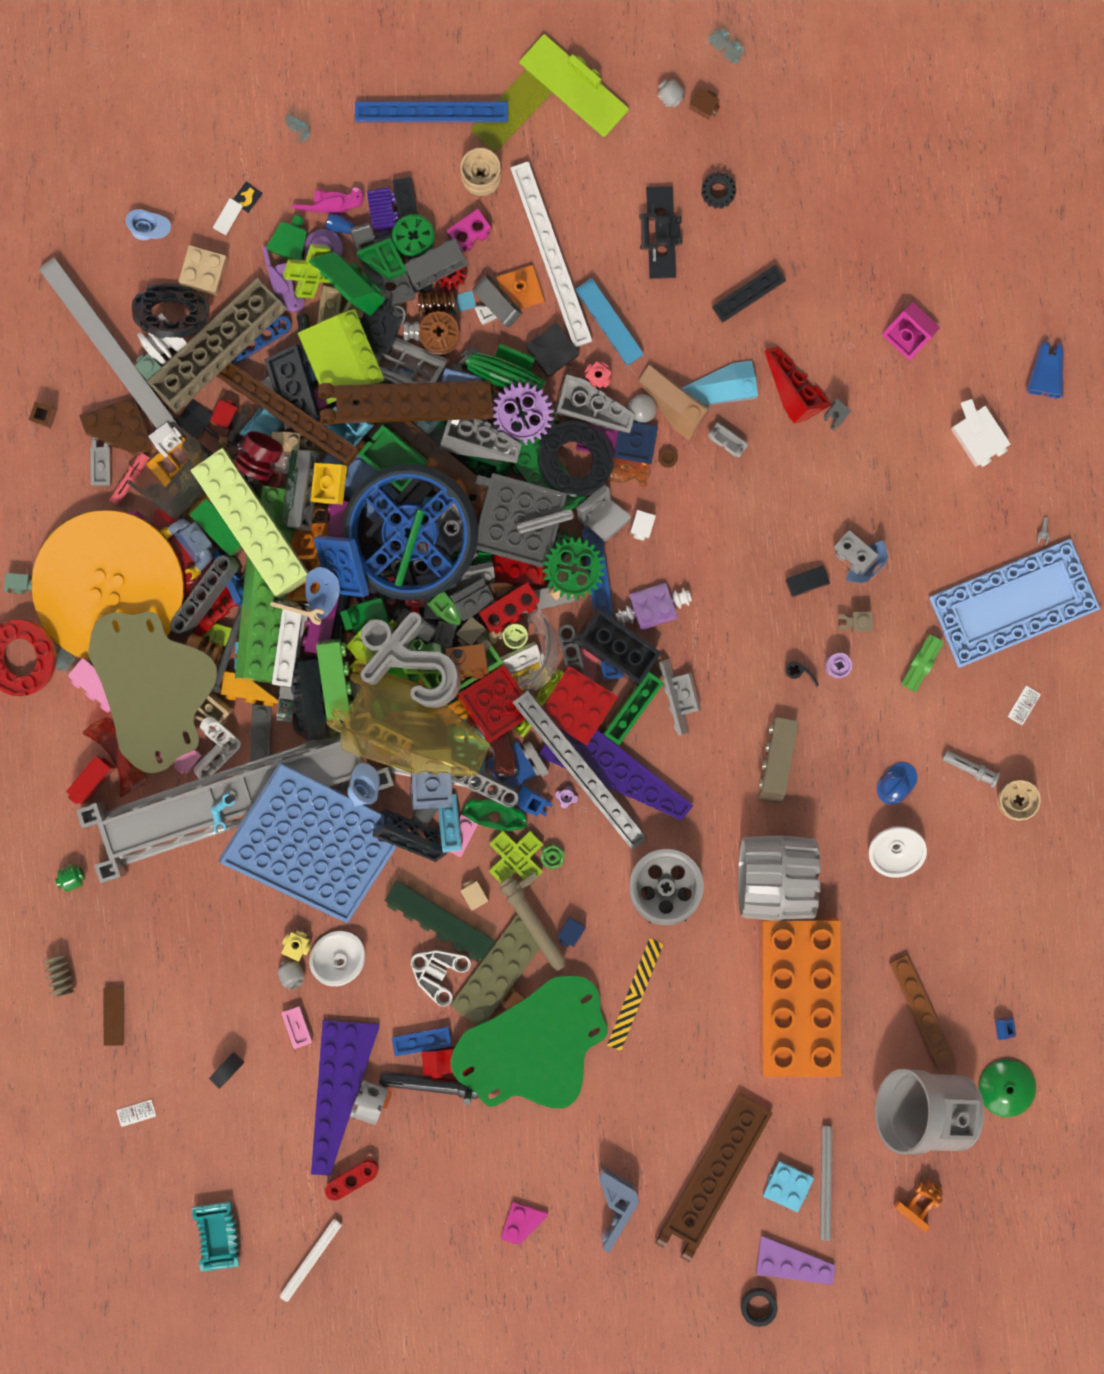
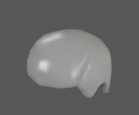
(643, 407)

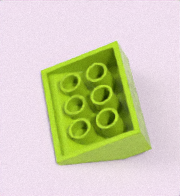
(341, 352)

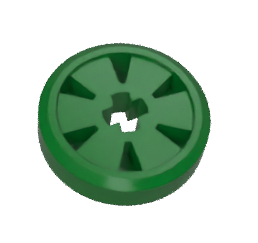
(412, 223)

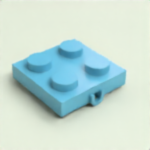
(788, 1186)

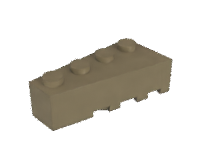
(778, 760)

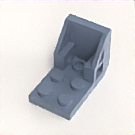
(430, 790)
(615, 1189)

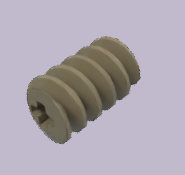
(58, 975)

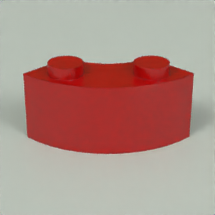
(438, 1062)

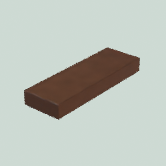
(113, 1016)

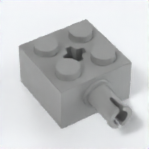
(450, 541)

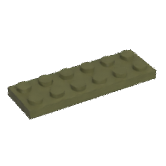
(496, 973)

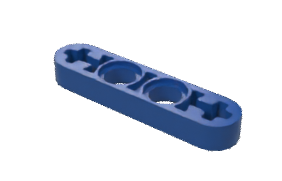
(260, 343)

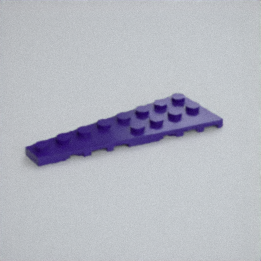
(625, 775)
(341, 1070)

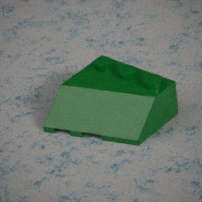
(349, 281)

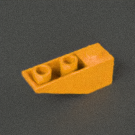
(245, 689)

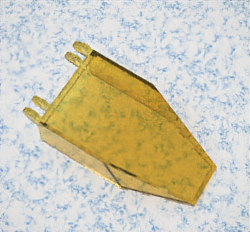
(405, 734)

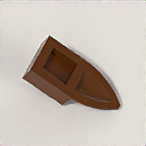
(499, 589)

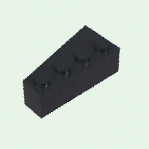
(308, 700)

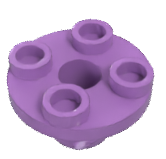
(325, 237)

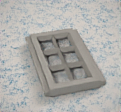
(410, 364)

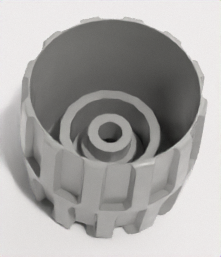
(779, 878)

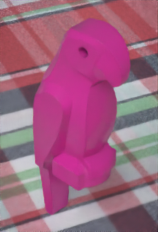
(333, 202)

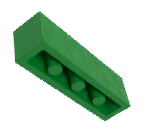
(631, 708)

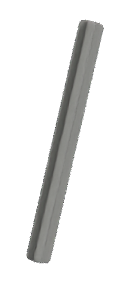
(826, 1182)

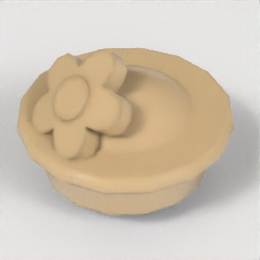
(492, 637)

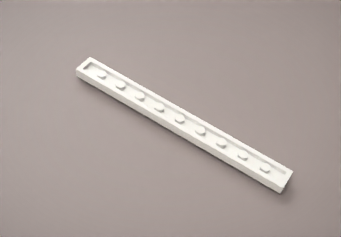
(551, 254)

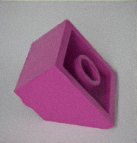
(911, 331)

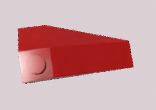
(796, 393)

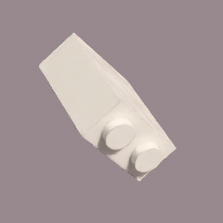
(984, 444)

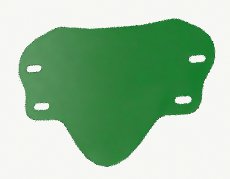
(534, 1046)

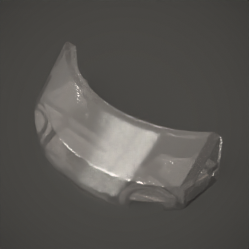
(549, 653)

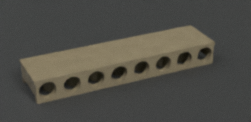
(216, 345)

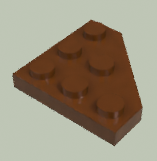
(118, 426)

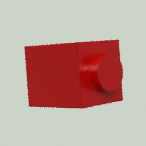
(224, 413)

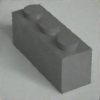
(436, 264)

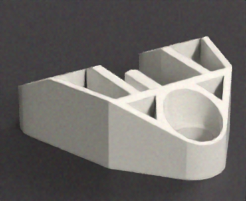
(446, 959)

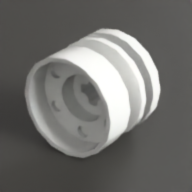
(157, 346)

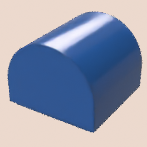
(1005, 1028)

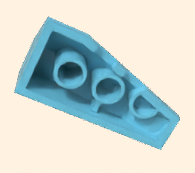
(726, 385)

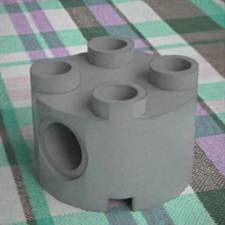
(369, 1102)

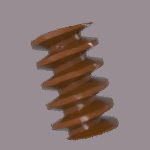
(437, 302)

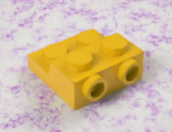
(328, 483)

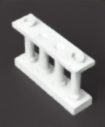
(288, 647)

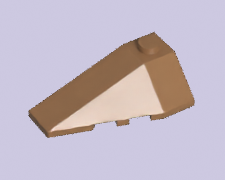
(677, 405)

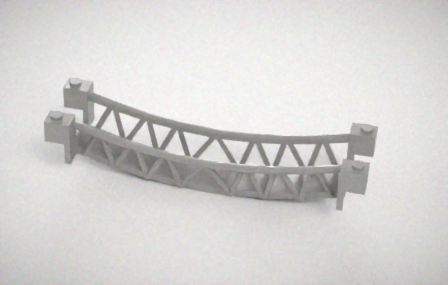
(191, 811)

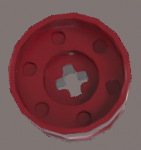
(258, 455)

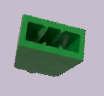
(289, 240)

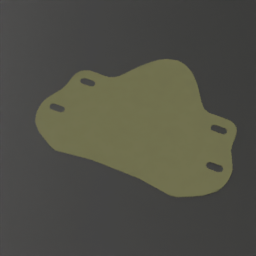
(150, 687)

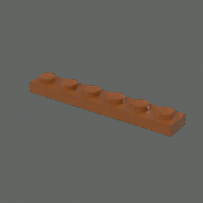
(922, 1011)

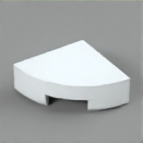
(484, 314)

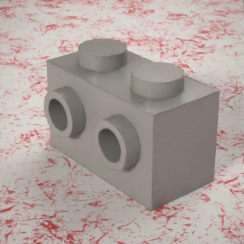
(855, 553)

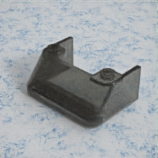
(184, 488)

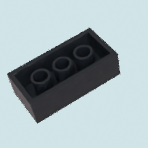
(617, 646)

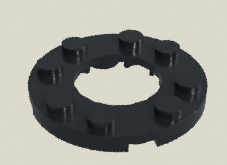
(145, 302)
(593, 440)

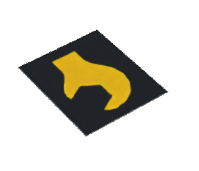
(247, 196)

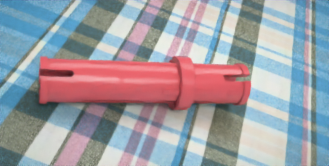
(117, 497)

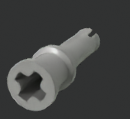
(979, 772)

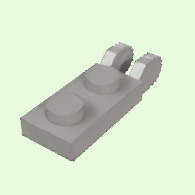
(100, 464)

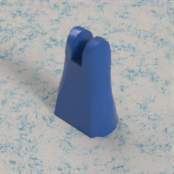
(1047, 372)

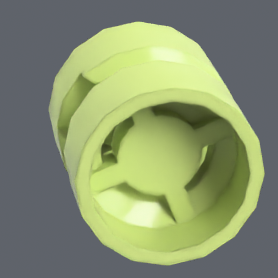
(515, 636)

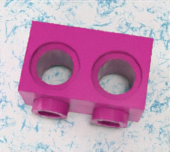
(465, 226)

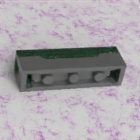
(297, 505)

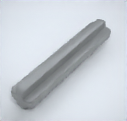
(545, 521)

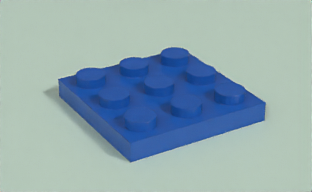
(343, 560)

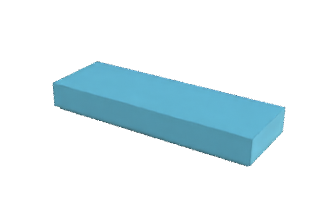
(450, 827)

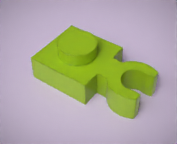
(218, 634)

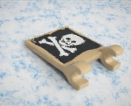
(298, 608)

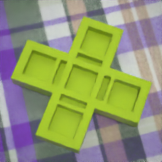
(306, 274)
(515, 856)

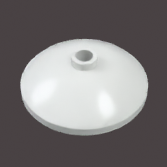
(899, 859)
(330, 952)

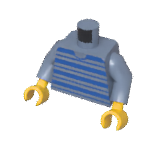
(193, 542)

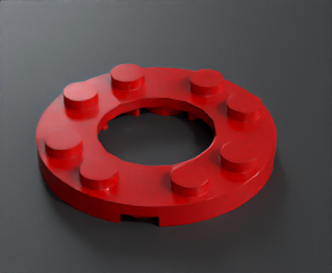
(45, 652)

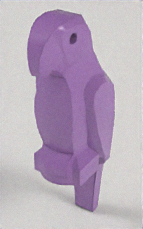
(283, 288)

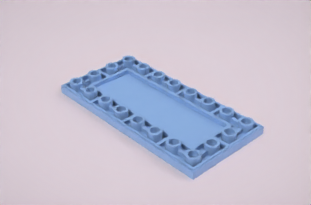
(1014, 603)

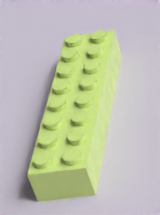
(251, 523)

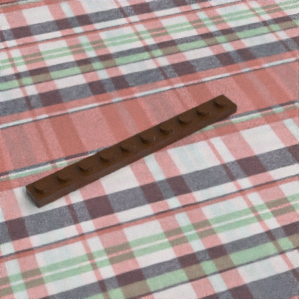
(289, 414)

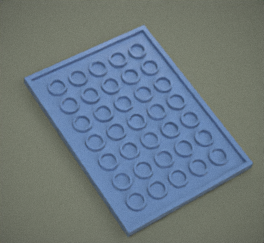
(310, 843)

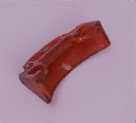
(105, 735)

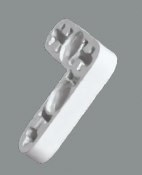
(222, 747)

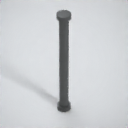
(227, 651)

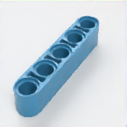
(609, 322)

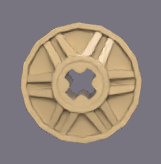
(486, 163)
(1029, 805)

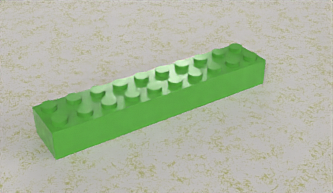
(259, 620)

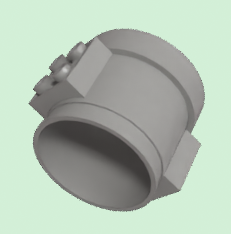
(928, 1112)

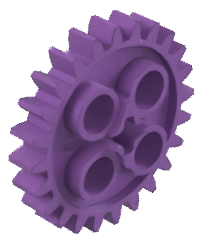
(539, 407)

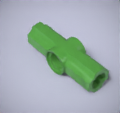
(922, 663)

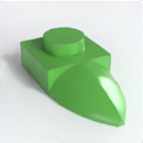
(444, 608)

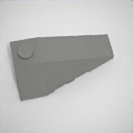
(586, 404)
(479, 439)

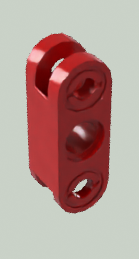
(358, 1171)

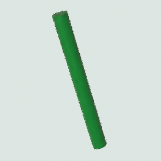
(409, 547)

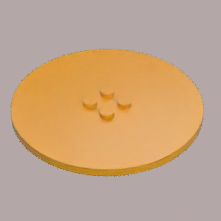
(104, 567)

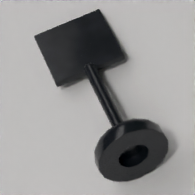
(196, 420)

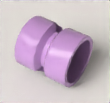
(838, 665)

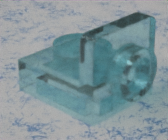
(297, 125)

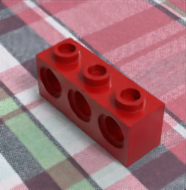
(514, 599)

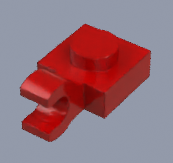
(415, 605)

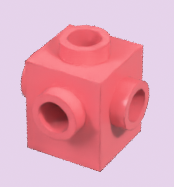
(600, 382)

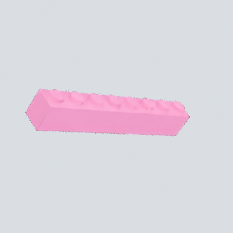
(85, 676)

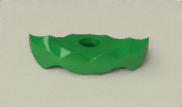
(479, 812)

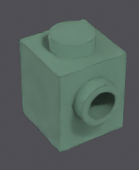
(147, 366)

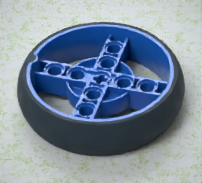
(451, 493)

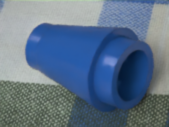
(338, 224)

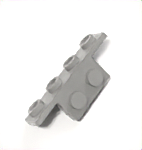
(681, 695)

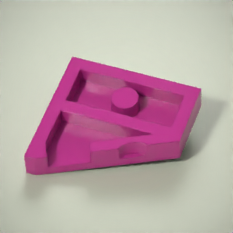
(521, 1222)

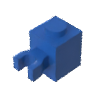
(532, 801)

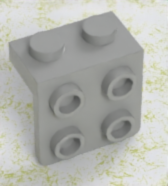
(602, 514)

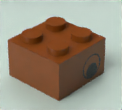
(469, 660)

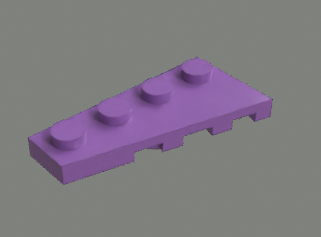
(790, 1263)

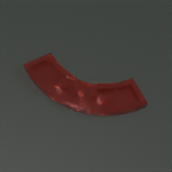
(503, 755)

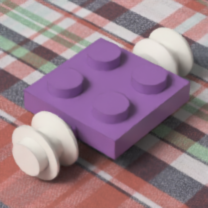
(653, 606)

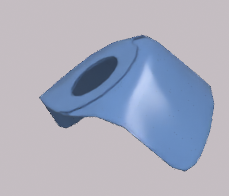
(880, 549)
(327, 594)

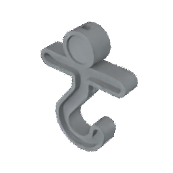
(393, 651)

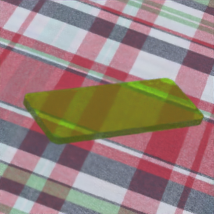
(523, 100)

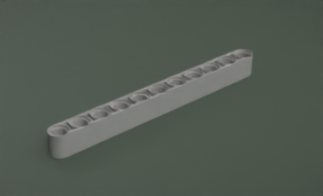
(106, 344)

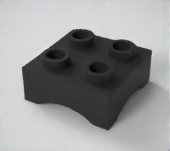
(552, 350)

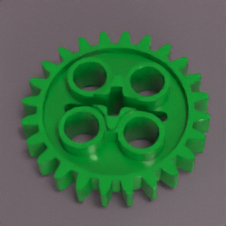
(570, 586)

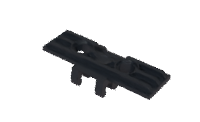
(666, 232)

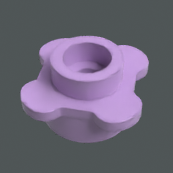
(571, 797)

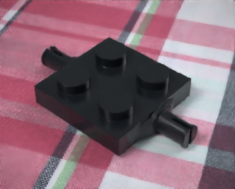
(381, 328)

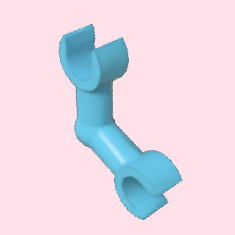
(215, 810)

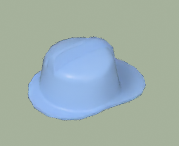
(147, 225)
(363, 785)

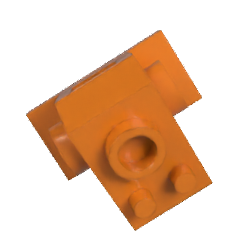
(913, 1211)

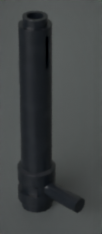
(427, 1084)

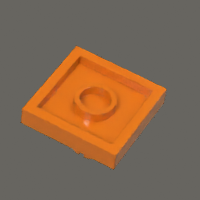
(522, 287)

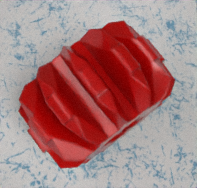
(454, 280)

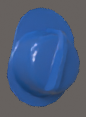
(897, 783)

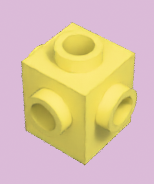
(296, 952)

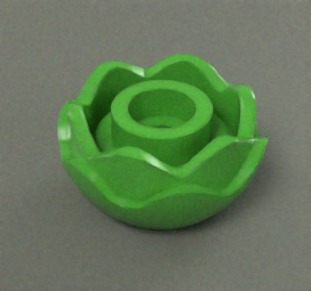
(548, 861)

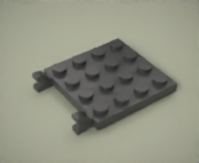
(512, 503)

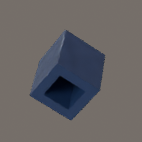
(571, 932)

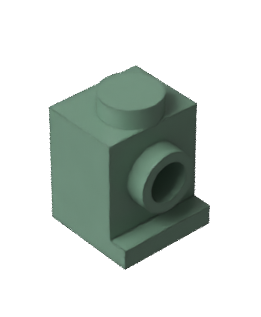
(17, 582)

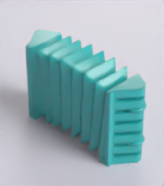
(218, 1236)

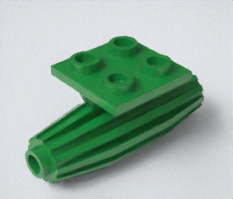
(505, 367)

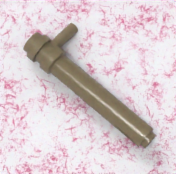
(517, 899)

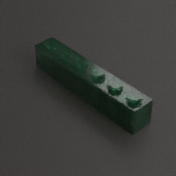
(439, 920)

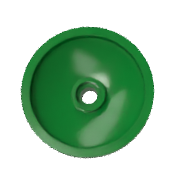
(998, 1078)

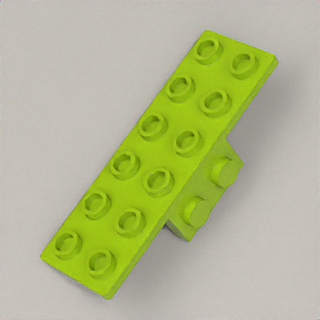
(574, 85)

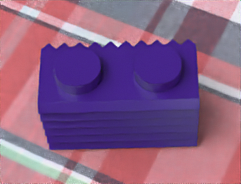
(381, 209)

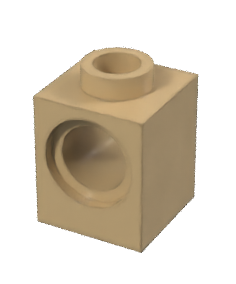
(474, 894)

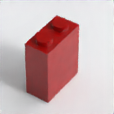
(90, 780)

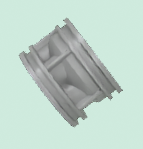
(666, 860)

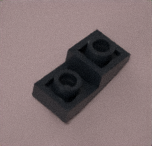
(807, 581)

